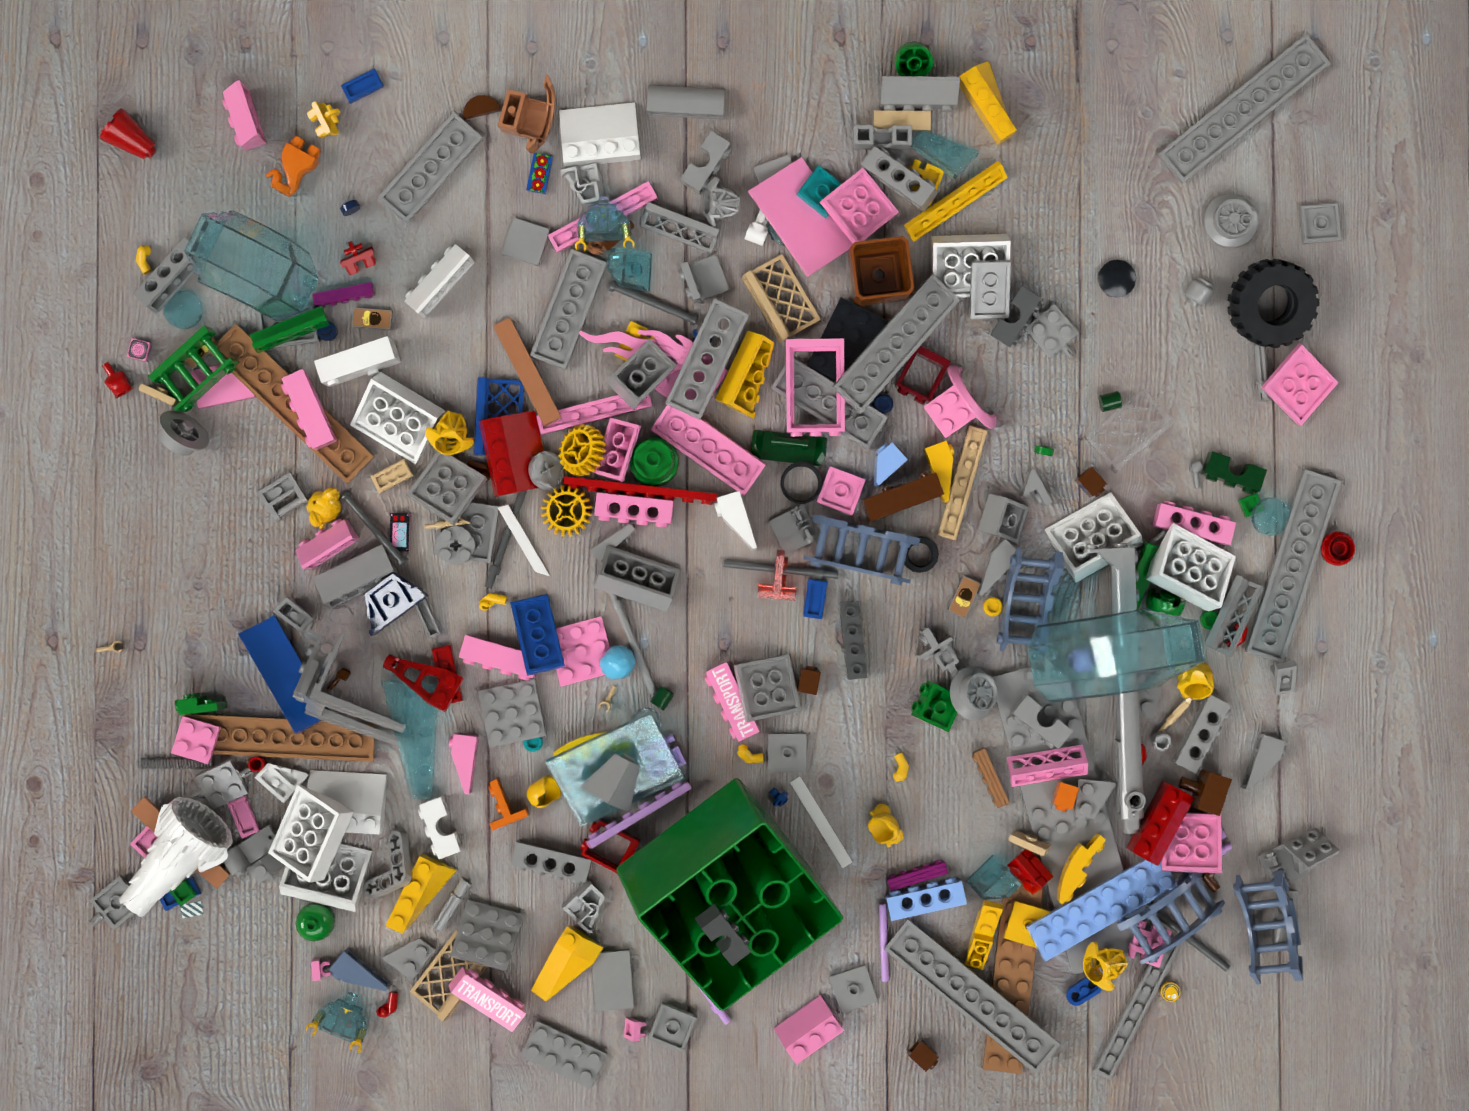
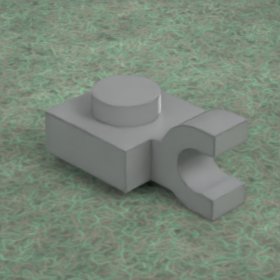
(946, 660)

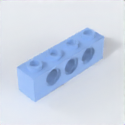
(955, 898)

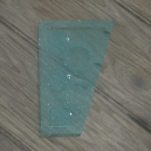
(944, 153)

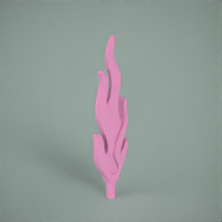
(663, 341)

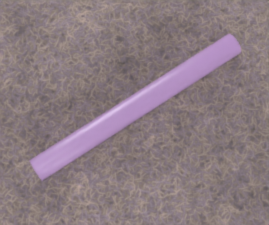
(883, 942)

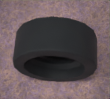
(934, 557)

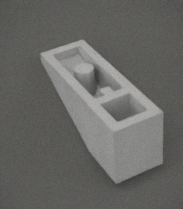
(1264, 757)

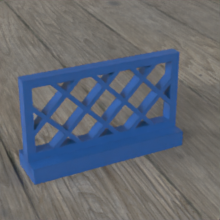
(482, 406)

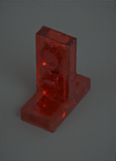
(778, 590)

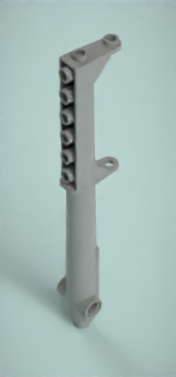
(1128, 742)

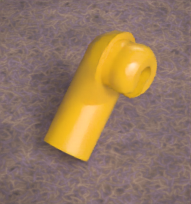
(141, 255)
(490, 599)
(747, 756)
(903, 767)

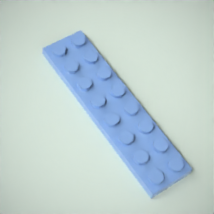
(1099, 907)

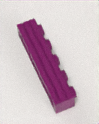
(344, 295)
(917, 875)

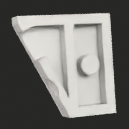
(281, 780)

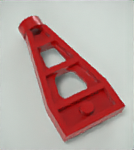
(445, 690)

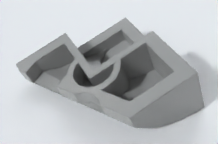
(586, 182)
(585, 905)

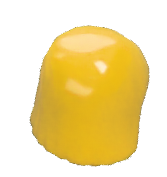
(538, 788)

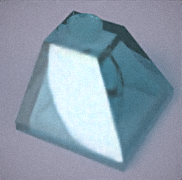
(630, 268)
(993, 880)

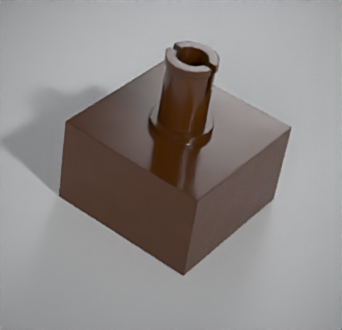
(1208, 790)

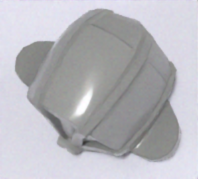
(722, 202)

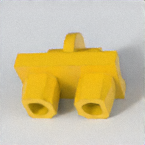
(327, 118)

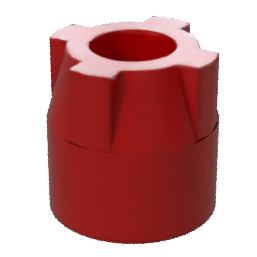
(252, 764)

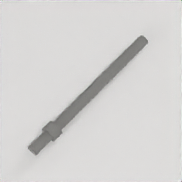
(617, 605)

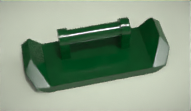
(788, 449)

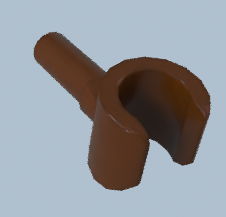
(341, 674)

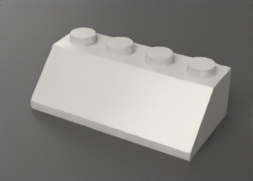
(439, 281)

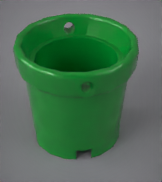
(654, 462)

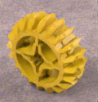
(585, 452)
(554, 499)

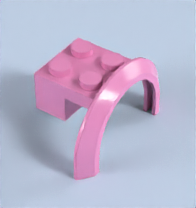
(956, 406)

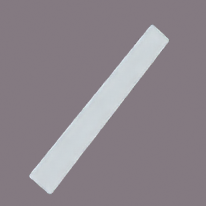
(821, 822)

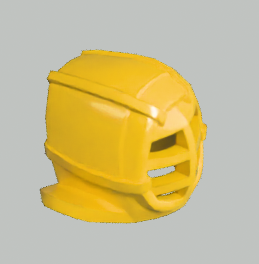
(449, 427)
(1194, 682)
(1111, 962)

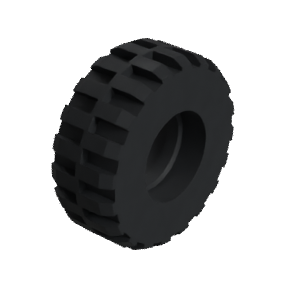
(1297, 315)

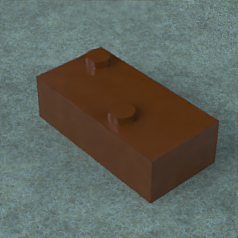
(902, 497)

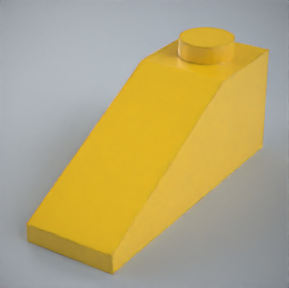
(941, 462)

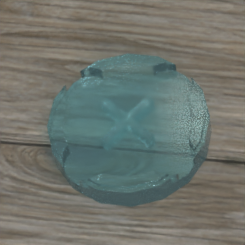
(183, 310)
(1270, 516)

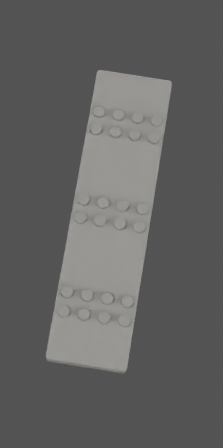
(1055, 826)

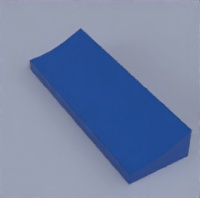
(279, 668)

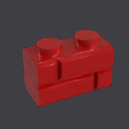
(1029, 871)

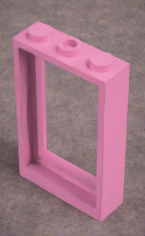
(810, 345)

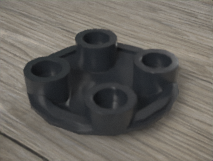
(1116, 278)

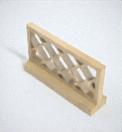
(765, 303)
(452, 1002)

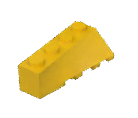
(984, 96)
(746, 374)
(427, 880)

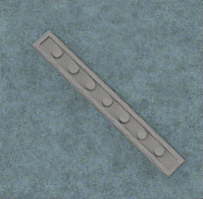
(1133, 1015)

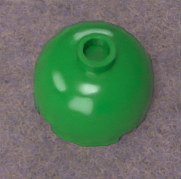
(913, 59)
(1165, 602)
(315, 922)

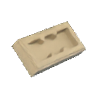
(158, 393)
(392, 476)
(1029, 842)

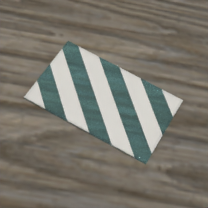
(191, 909)

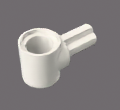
(757, 230)

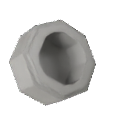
(1161, 740)

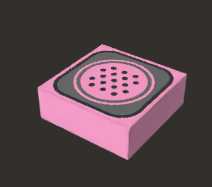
(139, 350)

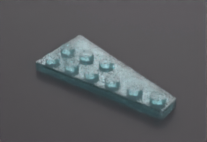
(419, 736)

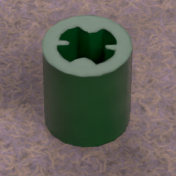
(1110, 401)
(662, 698)

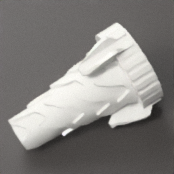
(187, 839)

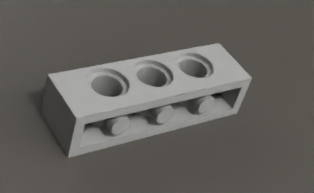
(919, 198)
(166, 279)
(1200, 721)
(521, 861)

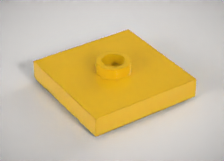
(1019, 918)

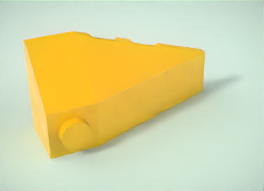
(568, 959)

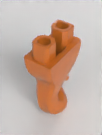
(295, 164)

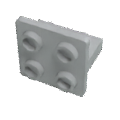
(927, 639)
(1310, 850)

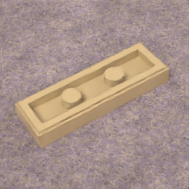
(917, 119)

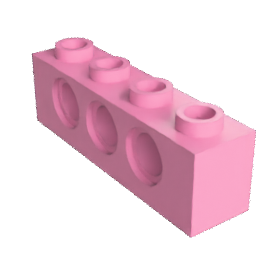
(604, 501)
(1222, 535)

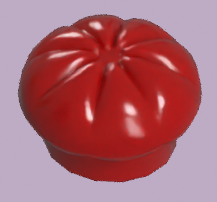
(1338, 548)

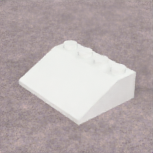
(599, 134)
(953, 256)
(396, 417)
(735, 516)
(1097, 523)
(1191, 568)
(357, 791)
(310, 833)
(342, 882)

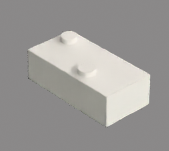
(357, 361)

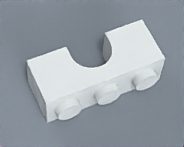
(443, 843)

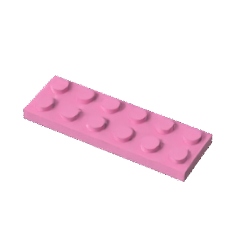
(709, 448)

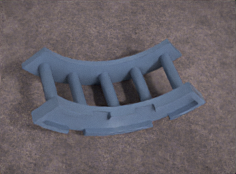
(865, 533)
(1044, 599)
(1167, 899)
(1289, 924)

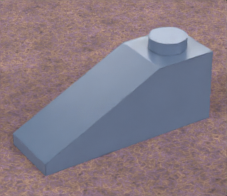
(355, 971)

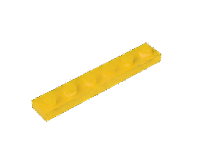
(955, 201)

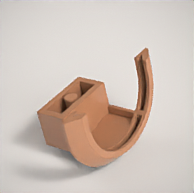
(528, 116)

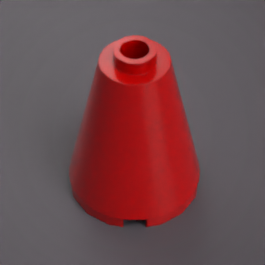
(128, 135)

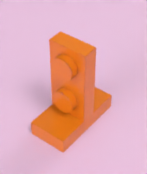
(503, 806)

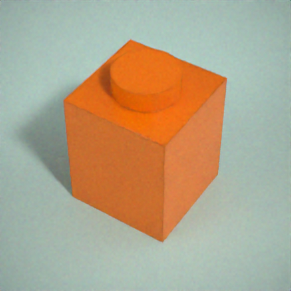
(1064, 796)

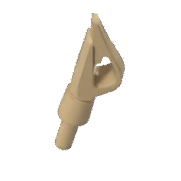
(443, 524)
(1176, 714)

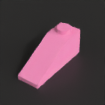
(464, 757)

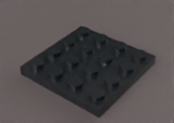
(858, 330)

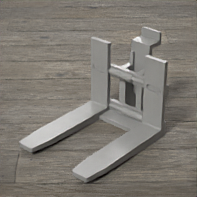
(311, 693)

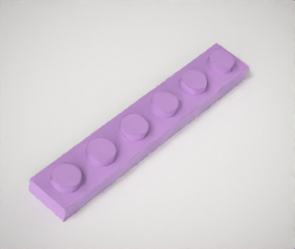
(644, 809)

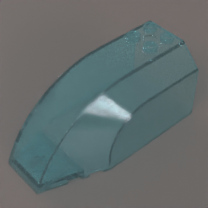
(251, 264)
(1112, 653)

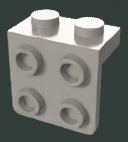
(703, 278)

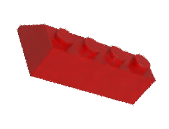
(1160, 823)

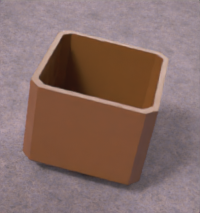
(887, 255)

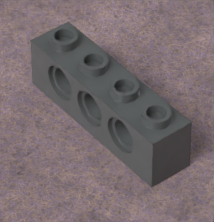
(853, 640)

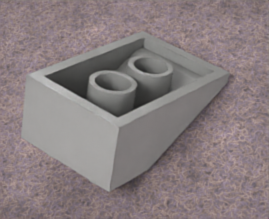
(641, 374)

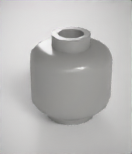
(1199, 292)

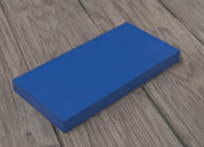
(537, 634)

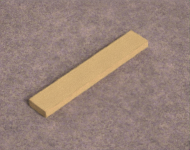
(962, 482)

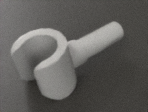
(1194, 468)

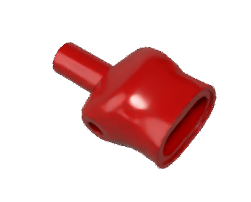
(116, 381)

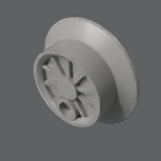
(1230, 220)
(182, 433)
(973, 693)

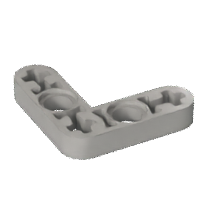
(400, 872)

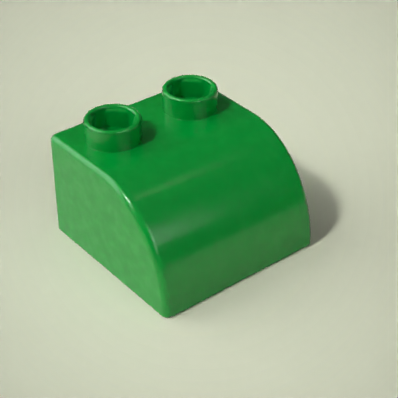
(741, 862)

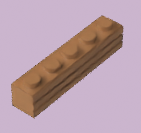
(990, 778)

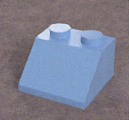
(887, 462)

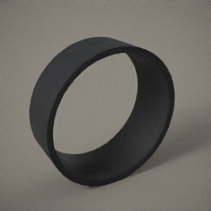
(802, 464)

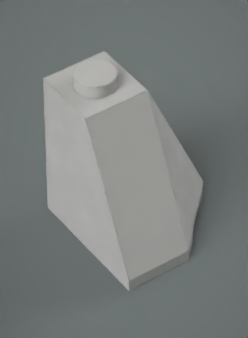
(614, 781)

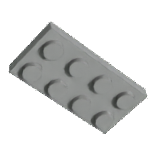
(564, 1054)

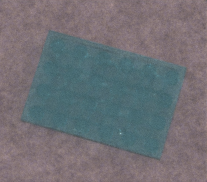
(638, 739)

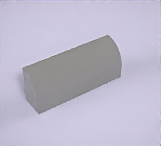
(685, 102)
(354, 576)

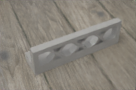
(678, 219)
(1229, 611)

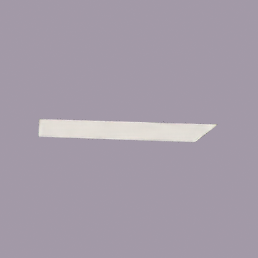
(522, 540)

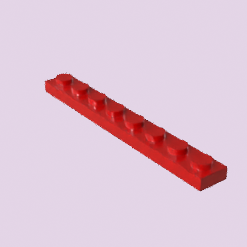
(648, 491)

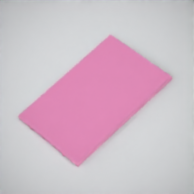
(801, 228)

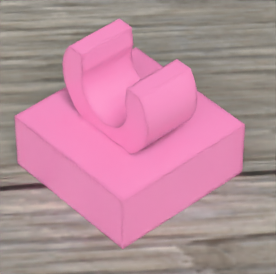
(317, 969)
(632, 1029)

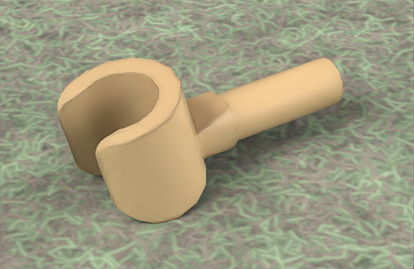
(109, 648)
(608, 699)

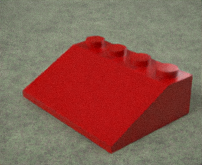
(508, 447)

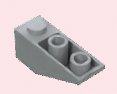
(996, 566)

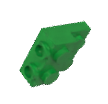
(196, 704)
(934, 706)

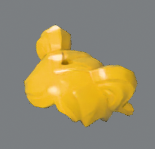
(324, 507)
(884, 826)

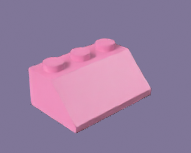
(243, 116)
(620, 442)
(326, 544)
(808, 1029)

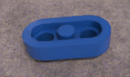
(1084, 992)

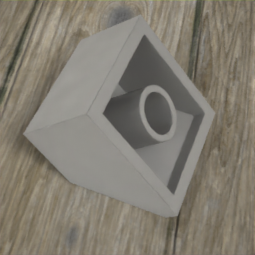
(1003, 518)

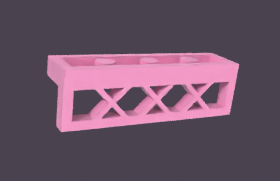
(1048, 769)

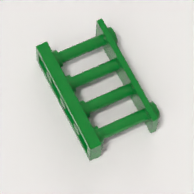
(176, 362)

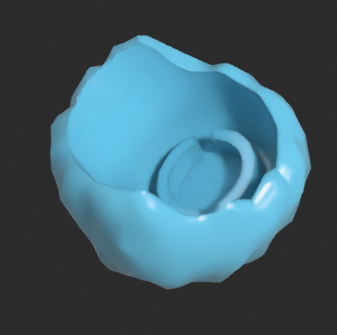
(617, 662)

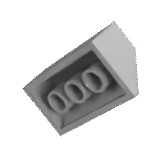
(919, 93)
(637, 578)

